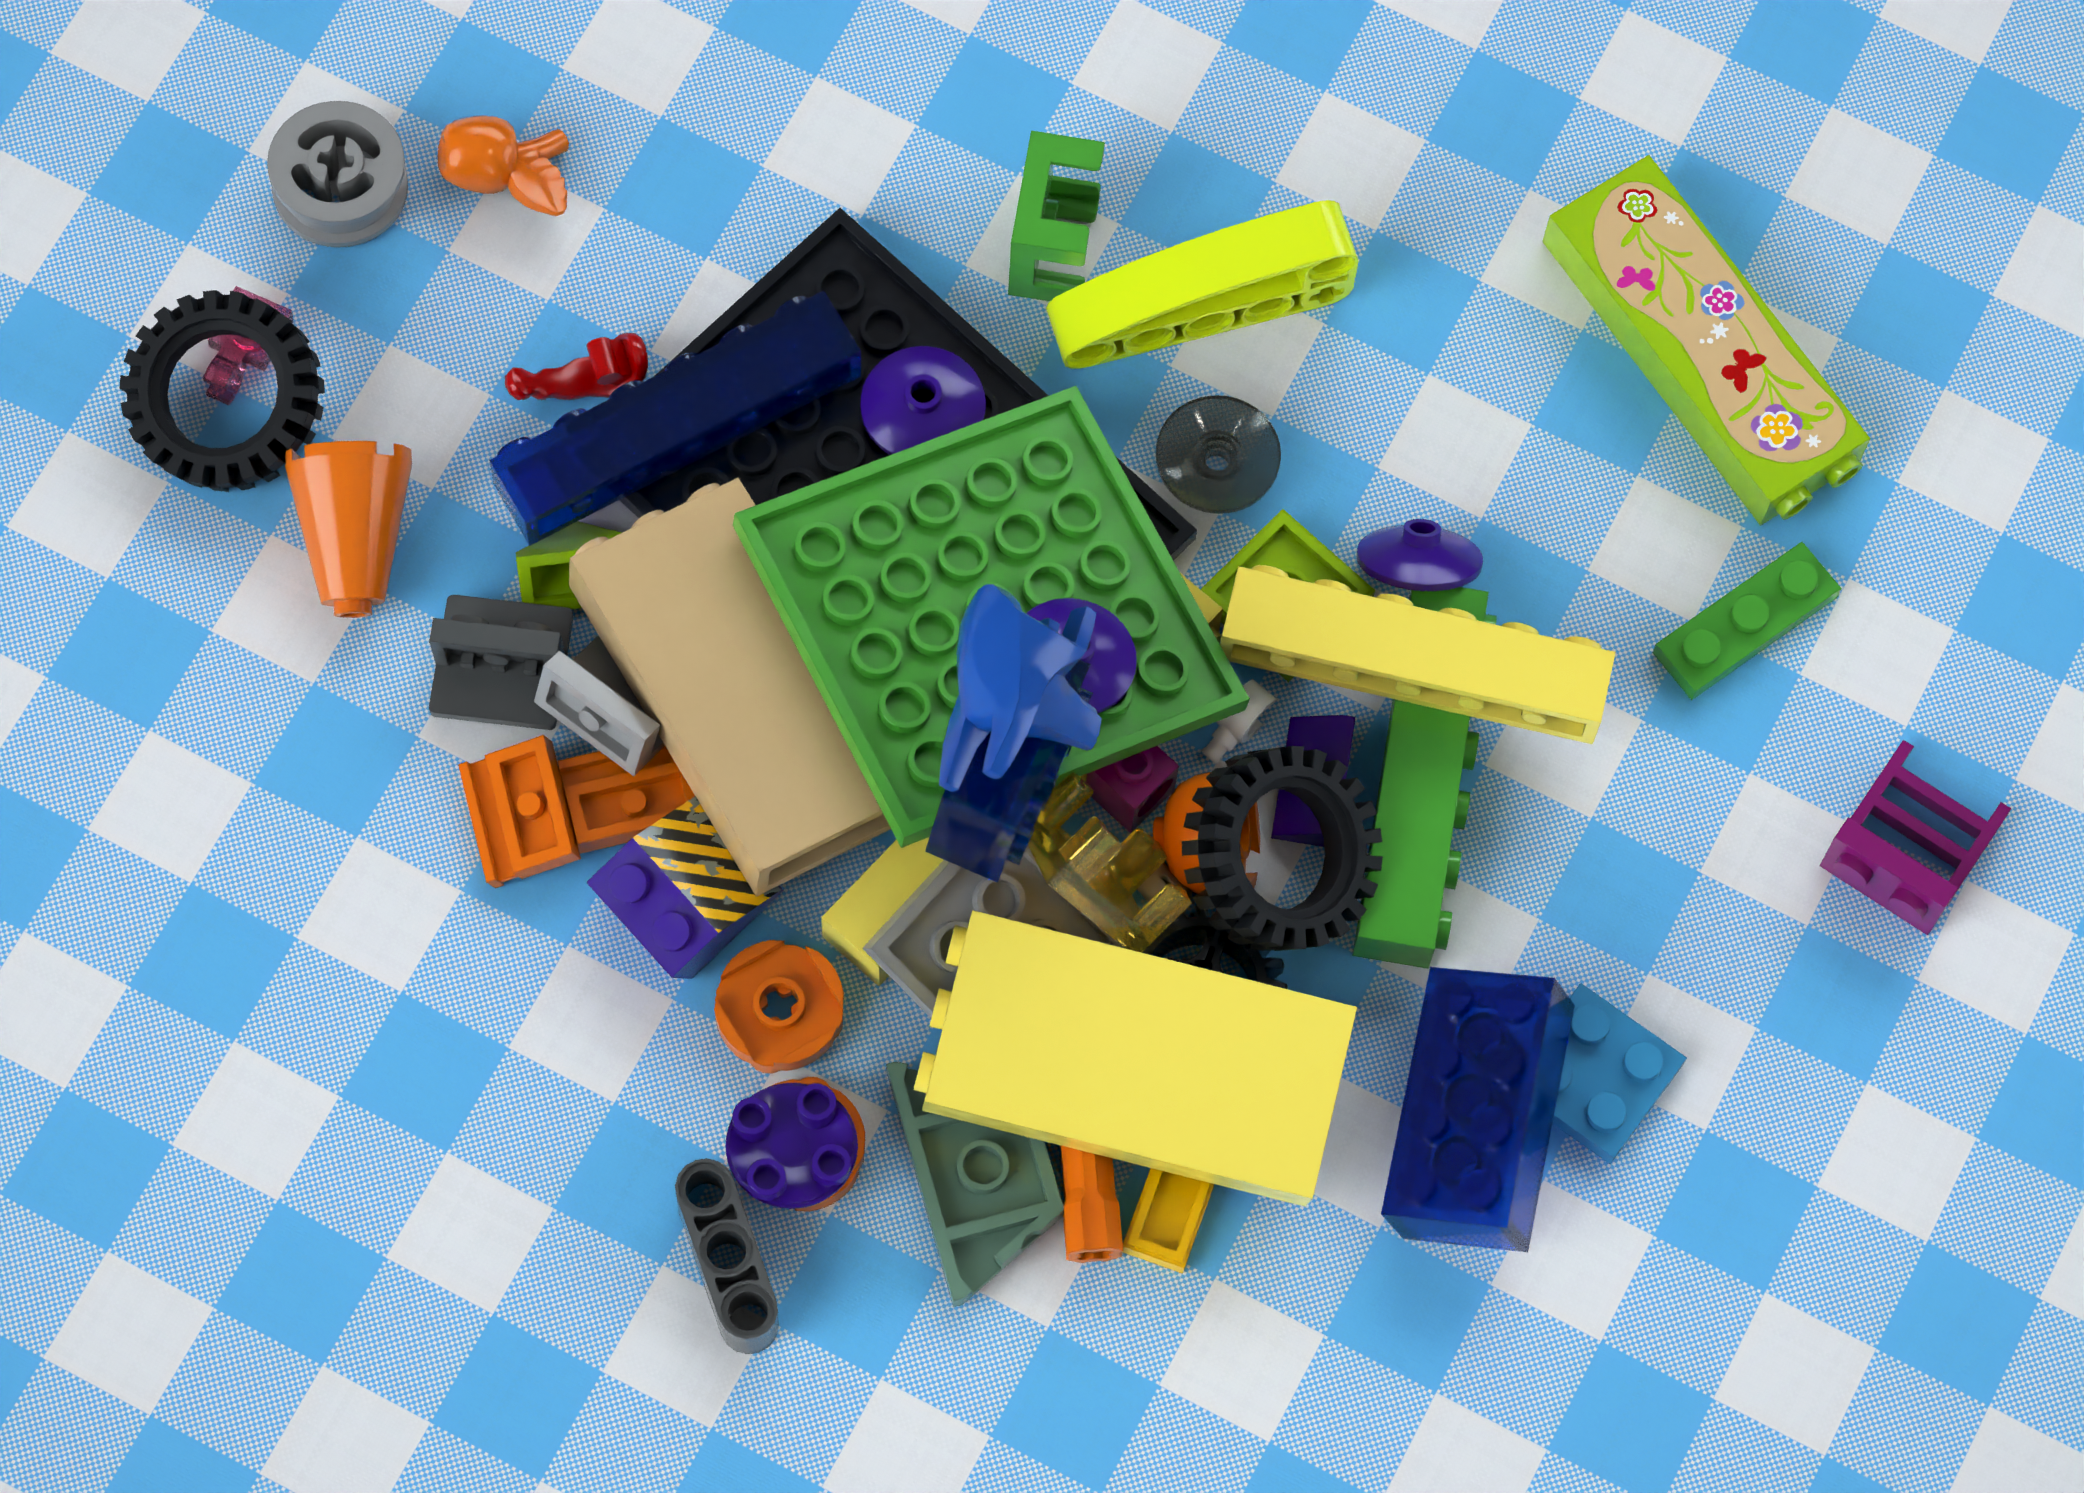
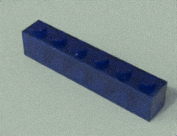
(675, 416)

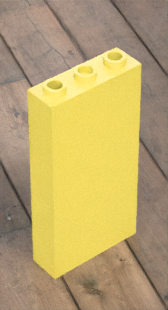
(1136, 1058)

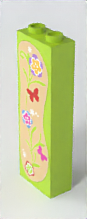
(1706, 341)

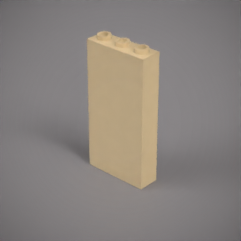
(726, 686)

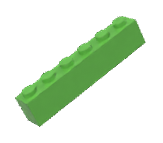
(1417, 816)

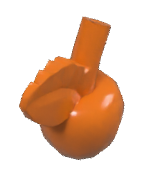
(486, 159)

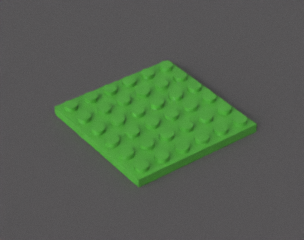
(893, 551)

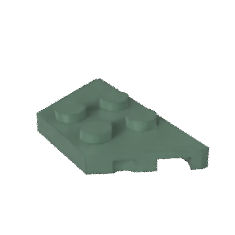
(979, 1186)

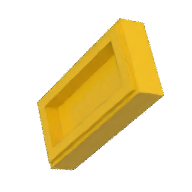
(1167, 1219)

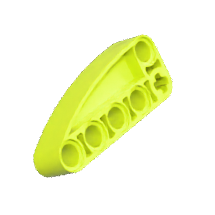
(1209, 286)

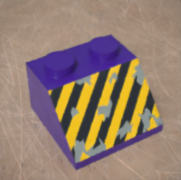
(680, 891)

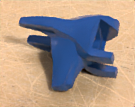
(1014, 685)

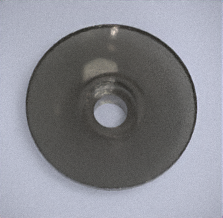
(1223, 429)

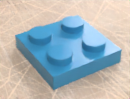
(1610, 1075)

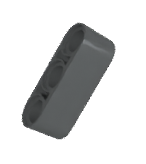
(727, 1225)

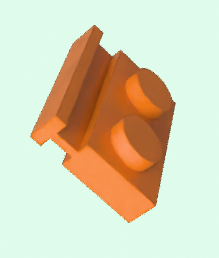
(613, 805)
(519, 811)

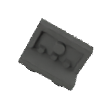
(493, 659)

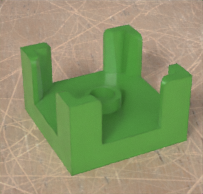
(1040, 203)

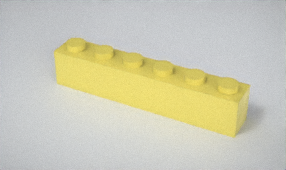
(1417, 653)

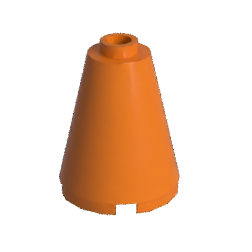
(350, 518)

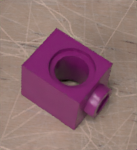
(1134, 786)

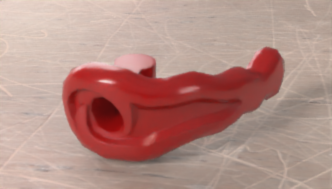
(607, 368)

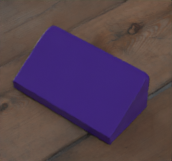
(1325, 733)

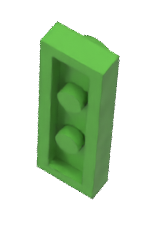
(1746, 620)

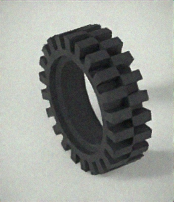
(166, 344)
(1219, 854)

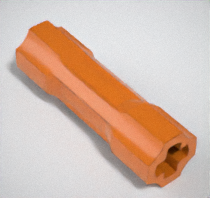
(1090, 1207)

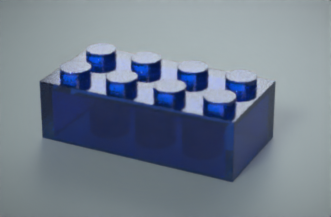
(1478, 1109)

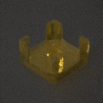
(1102, 873)

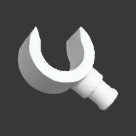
(1241, 725)

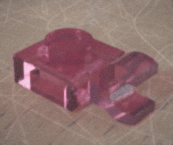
(234, 354)

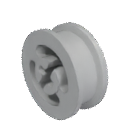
(307, 158)

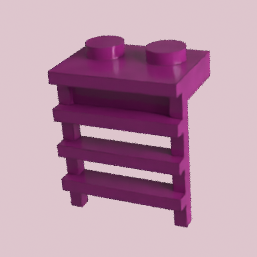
(1892, 875)

